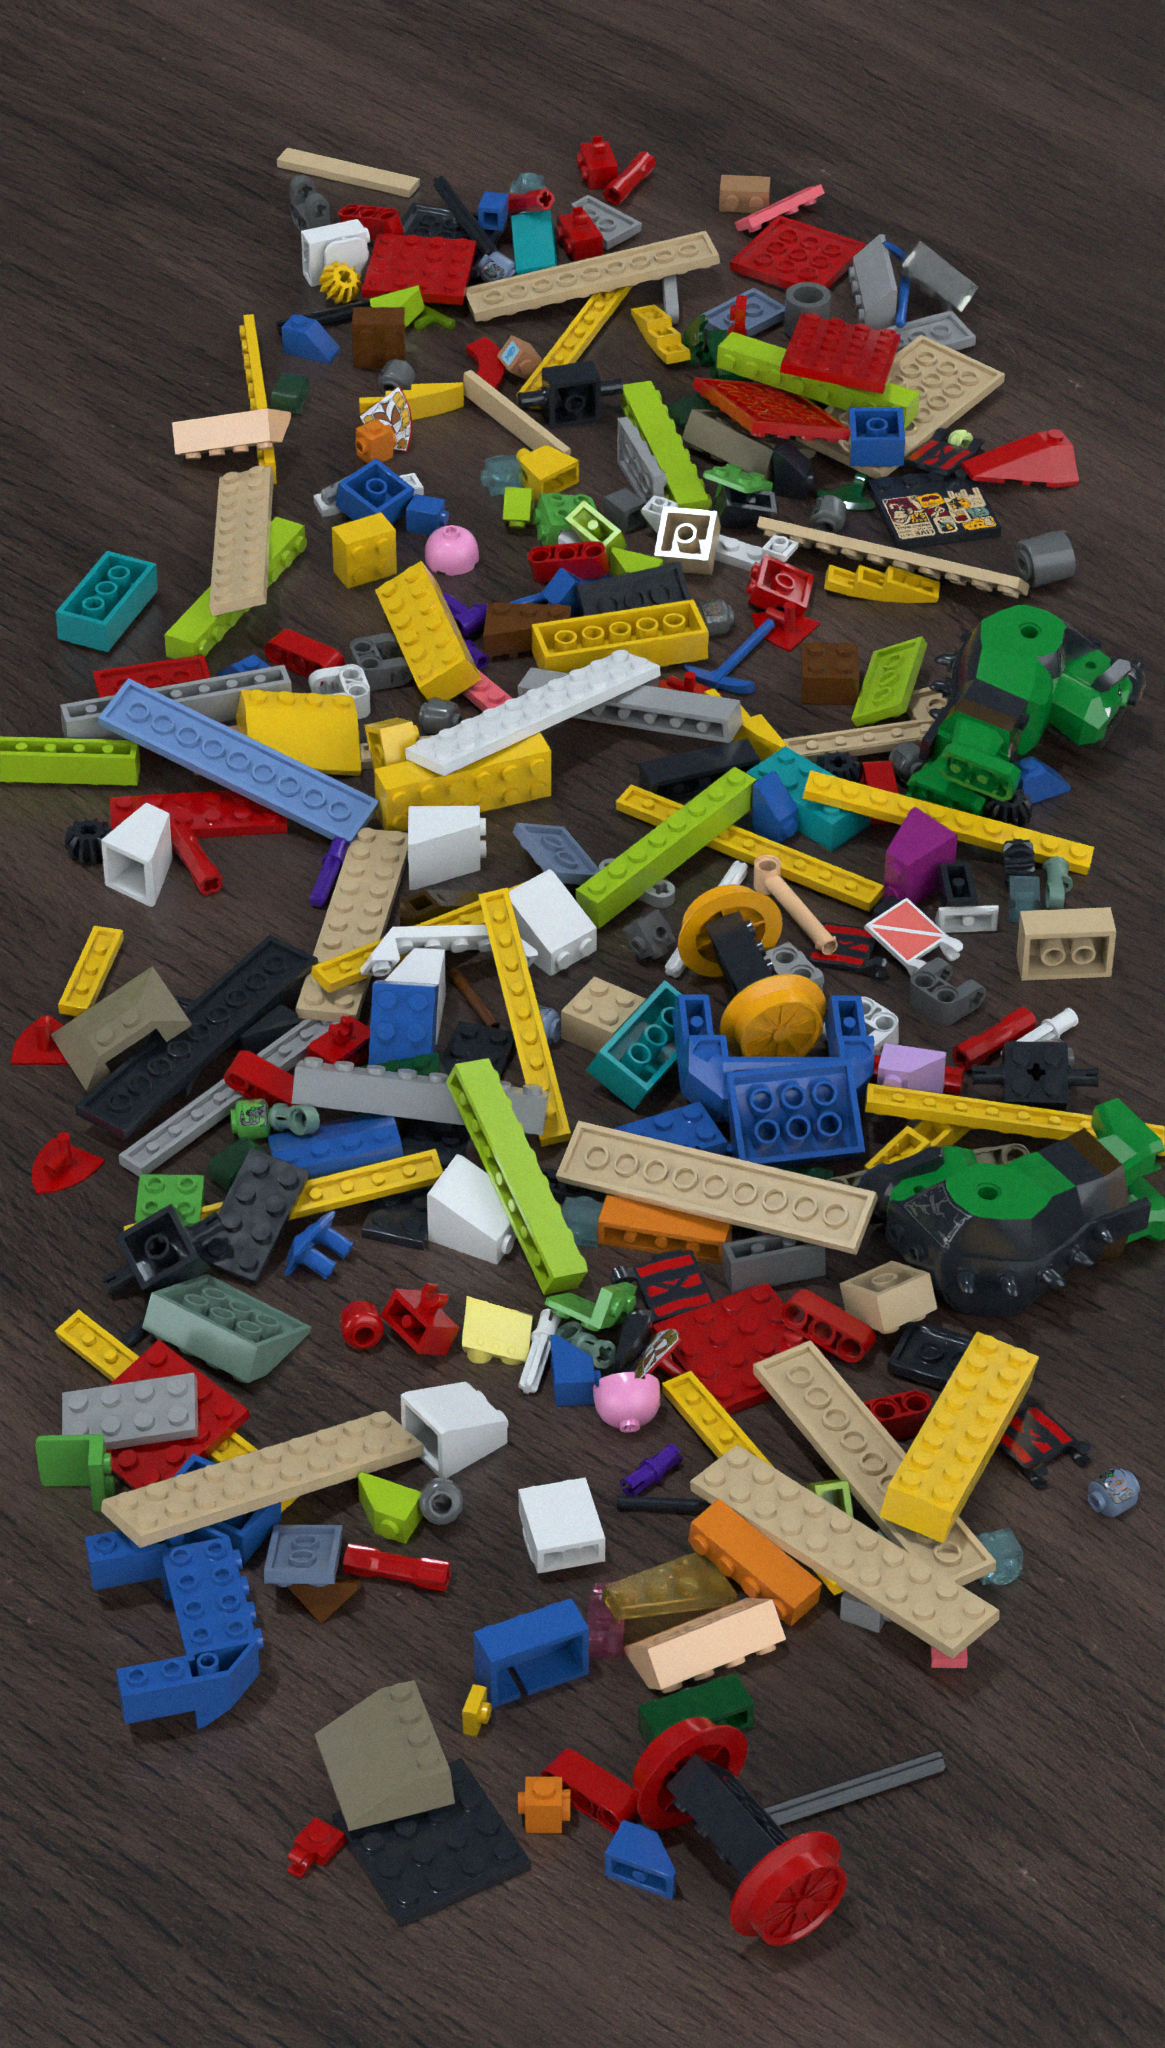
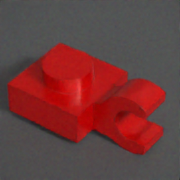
(738, 314)
(315, 1843)

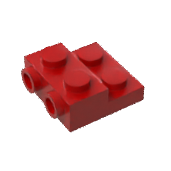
(777, 583)

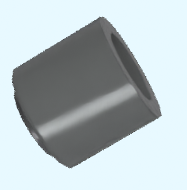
(803, 299)
(1045, 558)

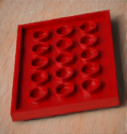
(841, 353)
(771, 410)

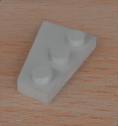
(610, 222)

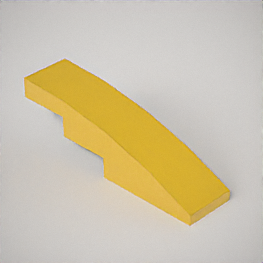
(660, 335)
(425, 399)
(892, 586)
(757, 731)
(915, 1140)

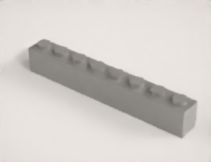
(211, 697)
(657, 709)
(401, 1093)

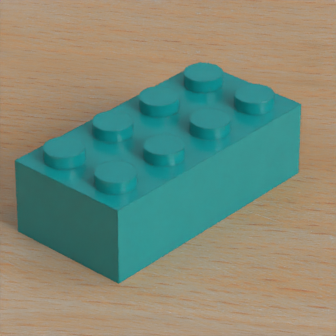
(106, 601)
(817, 821)
(640, 1049)

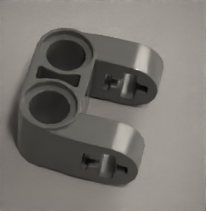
(305, 206)
(379, 664)
(938, 999)

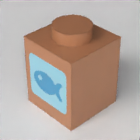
(519, 357)

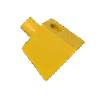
(547, 470)

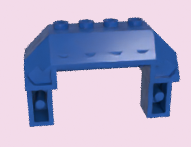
(705, 1057)
(212, 1614)

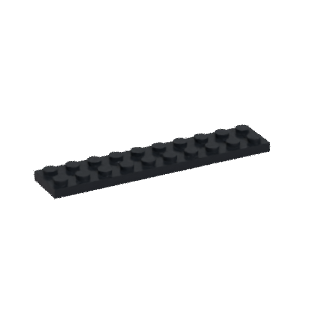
(217, 1021)
(403, 1216)

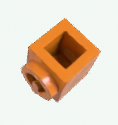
(375, 441)
(544, 1804)

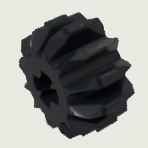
(841, 765)
(1013, 811)
(84, 840)
(1018, 859)

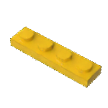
(91, 970)

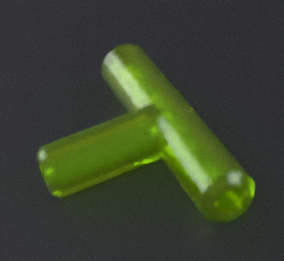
(431, 315)

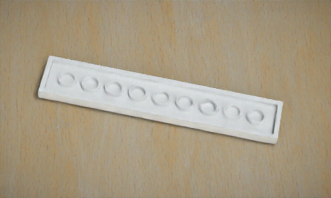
(532, 712)

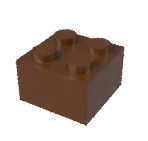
(378, 336)
(829, 673)

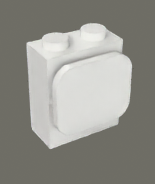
(333, 243)
(561, 1525)

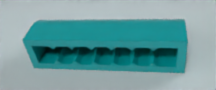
(534, 241)

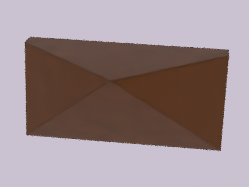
(326, 1599)

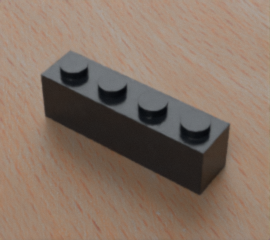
(694, 771)

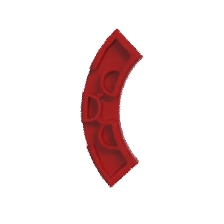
(490, 367)

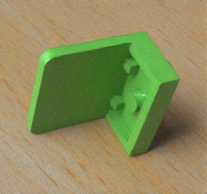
(735, 478)
(551, 515)
(182, 1191)
(609, 1310)
(76, 1462)

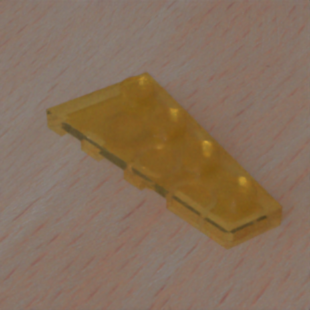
(670, 1588)

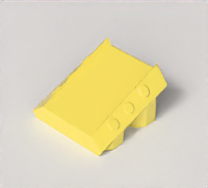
(495, 1333)

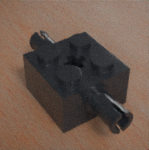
(570, 394)
(1045, 1059)
(162, 1232)

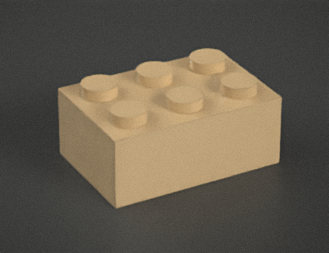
(1066, 943)

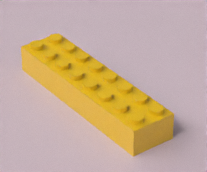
(959, 1437)

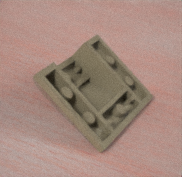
(118, 1024)

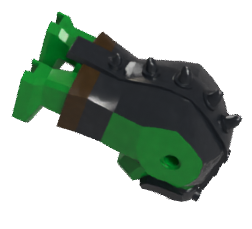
(1002, 693)
(1014, 1228)

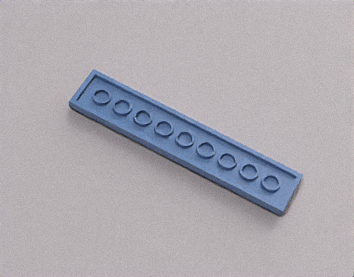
(237, 762)

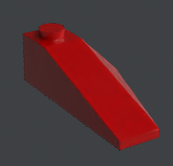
(1036, 458)

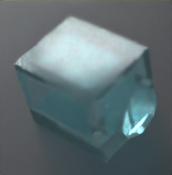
(1022, 896)

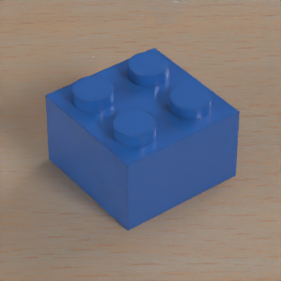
(876, 437)
(374, 491)

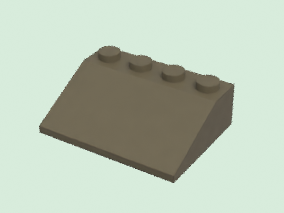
(729, 442)
(385, 1758)

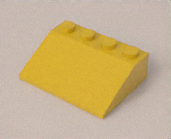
(304, 726)

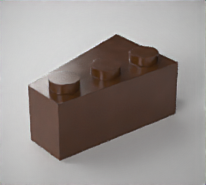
(510, 626)

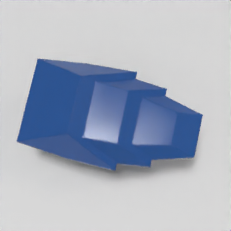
(303, 1250)

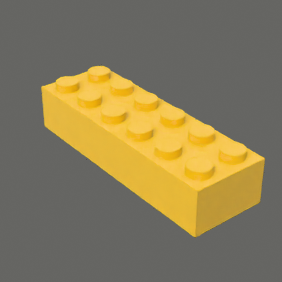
(659, 633)
(428, 634)
(493, 782)

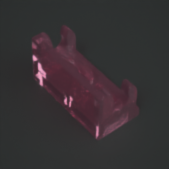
(605, 1632)

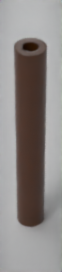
(473, 998)

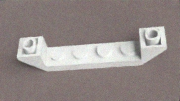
(728, 549)
(454, 938)

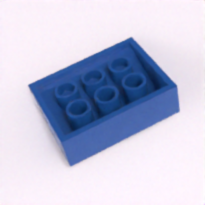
(795, 1114)
(340, 1145)

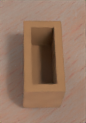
(743, 193)

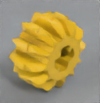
(340, 282)

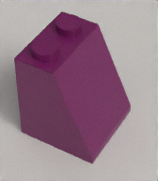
(916, 855)

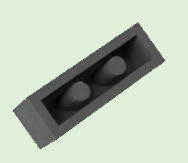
(770, 1261)

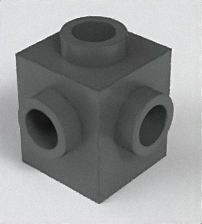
(649, 935)

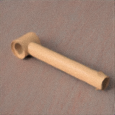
(769, 881)

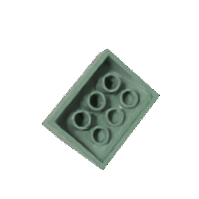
(223, 1327)

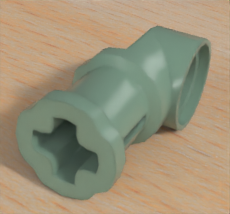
(1058, 882)
(299, 1118)
(576, 1335)

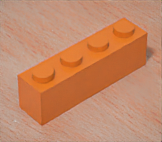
(660, 1230)
(754, 1561)

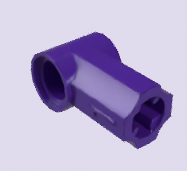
(467, 619)

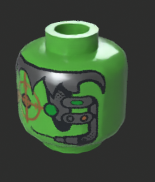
(251, 1119)

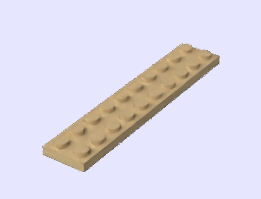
(591, 276)
(242, 540)
(905, 560)
(356, 918)
(717, 1187)
(861, 1453)
(261, 1478)
(847, 1552)

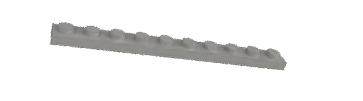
(214, 1103)

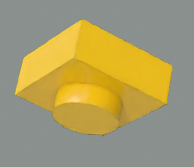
(475, 1710)

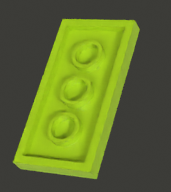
(889, 682)

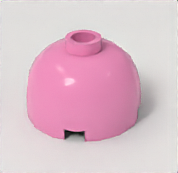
(451, 550)
(627, 1400)

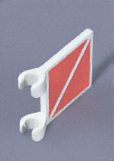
(911, 935)

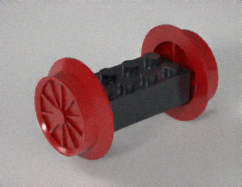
(784, 1881)

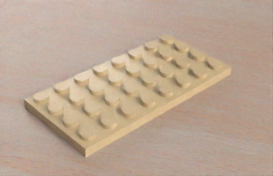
(947, 388)

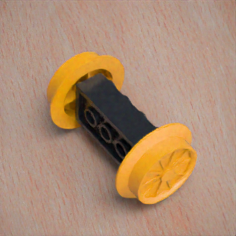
(770, 1013)

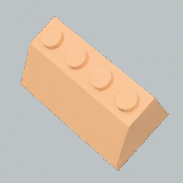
(230, 432)
(706, 1643)

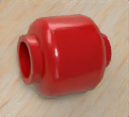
(361, 1325)

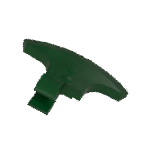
(695, 340)
(852, 494)

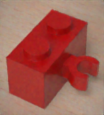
(596, 163)
(579, 235)
(342, 1042)
(420, 1320)

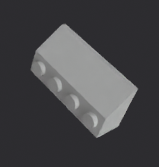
(874, 285)

